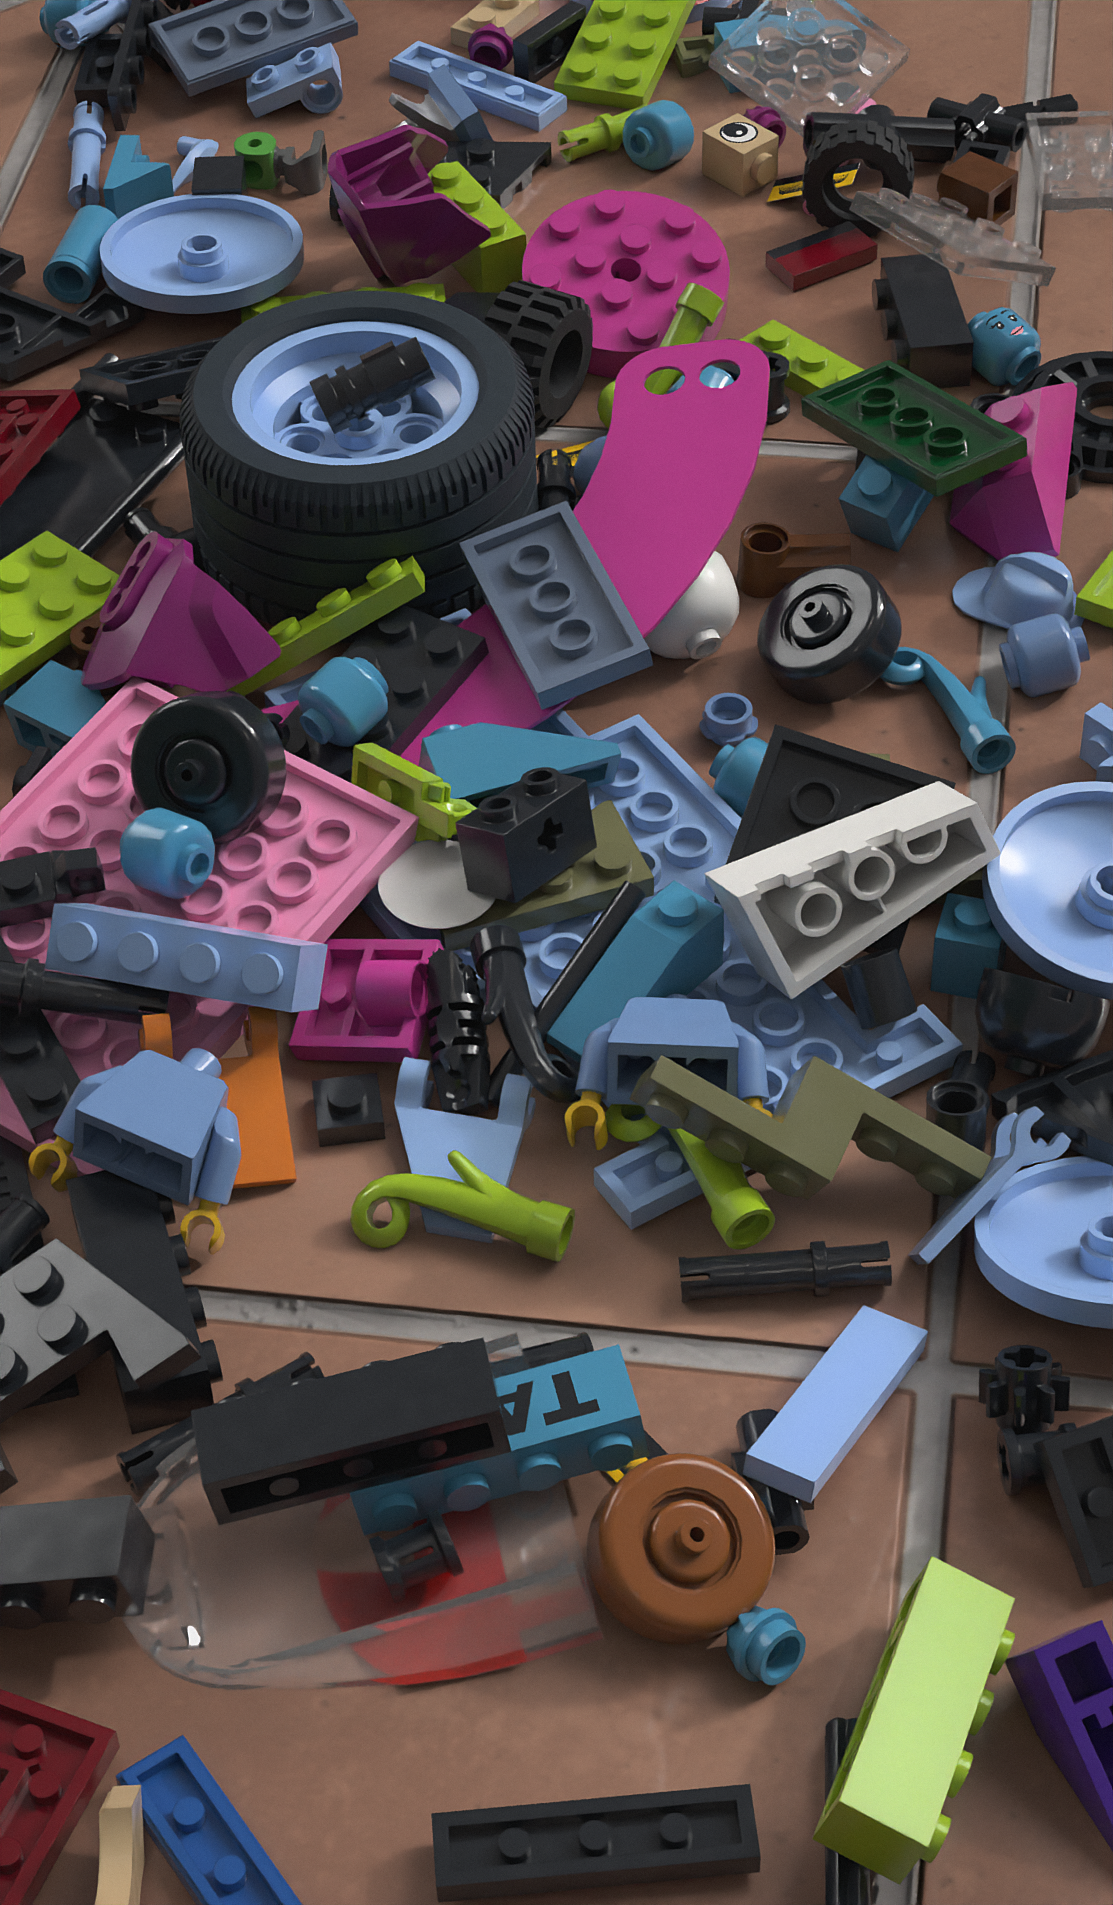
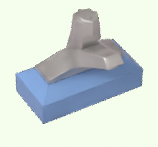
(445, 110)

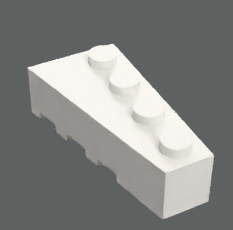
(849, 882)

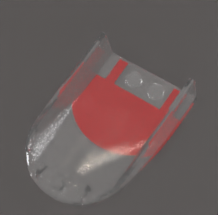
(307, 1608)

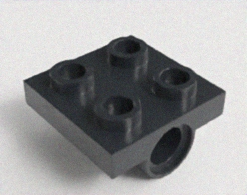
(1081, 1487)

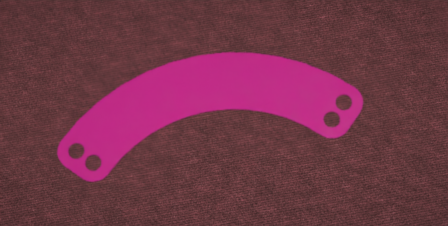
(650, 510)

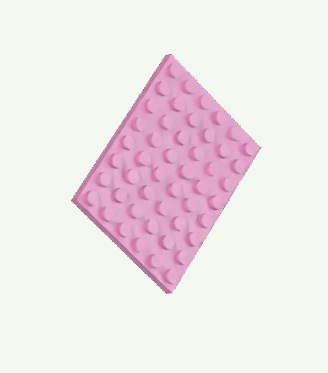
(283, 879)

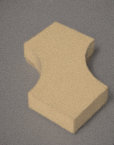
(121, 1847)

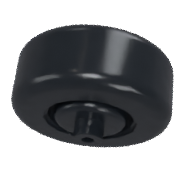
(829, 634)
(210, 762)

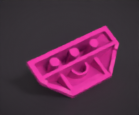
(1024, 501)

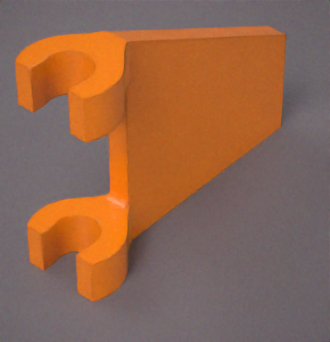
(253, 1096)

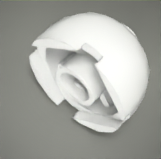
(700, 616)

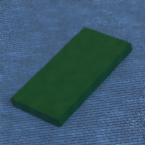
(914, 427)

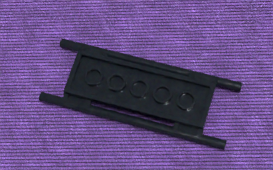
(91, 475)

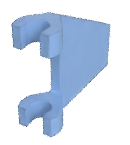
(434, 1134)
(1005, 1162)

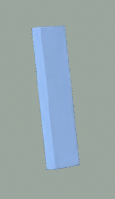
(485, 86)
(835, 1404)

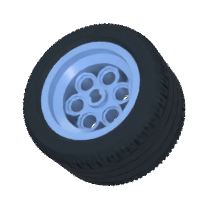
(310, 511)

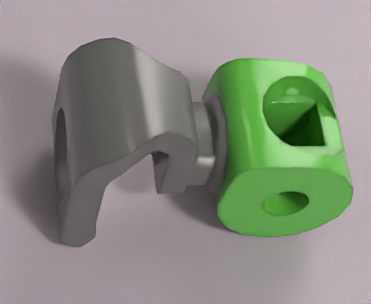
(267, 162)

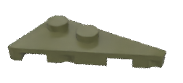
(575, 891)

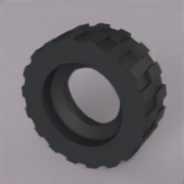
(849, 142)

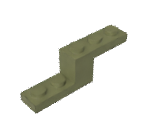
(809, 1129)

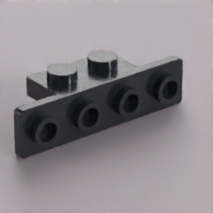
(115, 64)

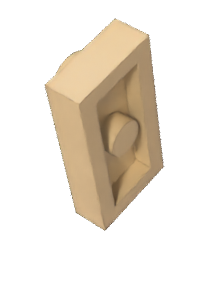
(509, 14)

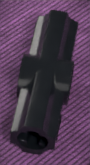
(925, 137)

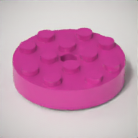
(630, 265)

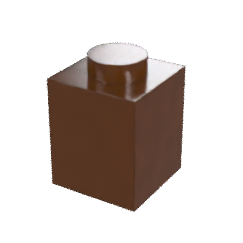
(981, 186)

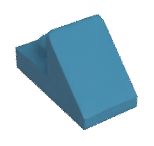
(134, 179)

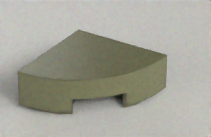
(693, 54)

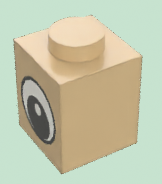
(740, 154)

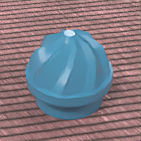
(765, 1645)

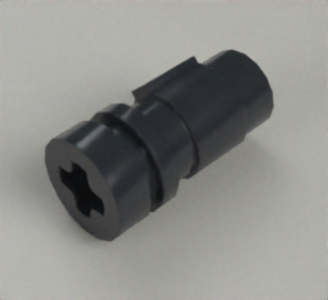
(379, 380)

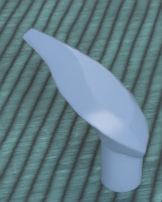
(191, 148)

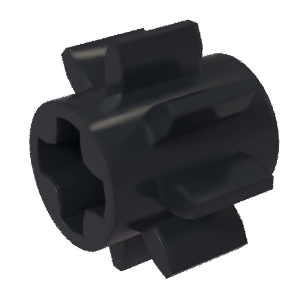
(1024, 1389)

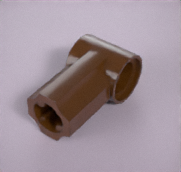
(774, 557)

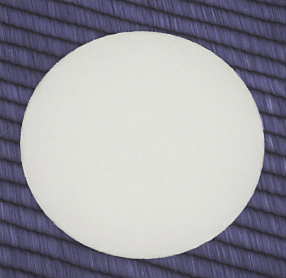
(431, 888)

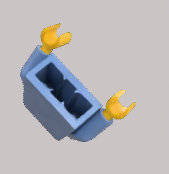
(679, 1028)
(156, 1127)

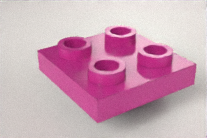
(368, 1002)

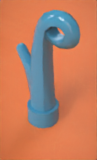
(982, 737)

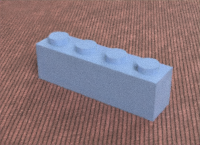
(186, 957)

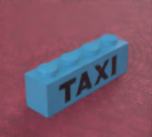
(559, 1426)

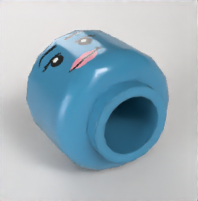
(1003, 346)

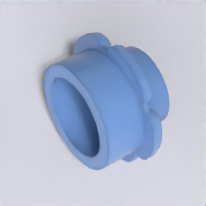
(728, 719)

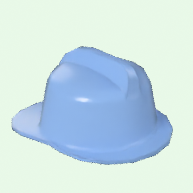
(1018, 591)

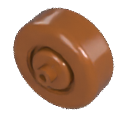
(680, 1548)

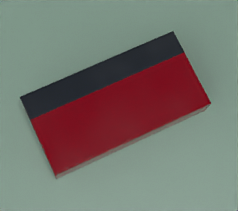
(821, 255)

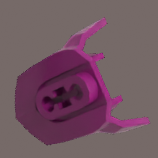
(393, 209)
(174, 626)

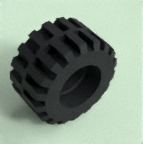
(552, 339)

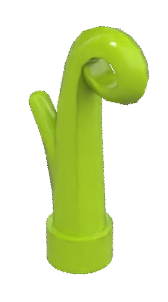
(695, 311)
(478, 1201)
(736, 1207)

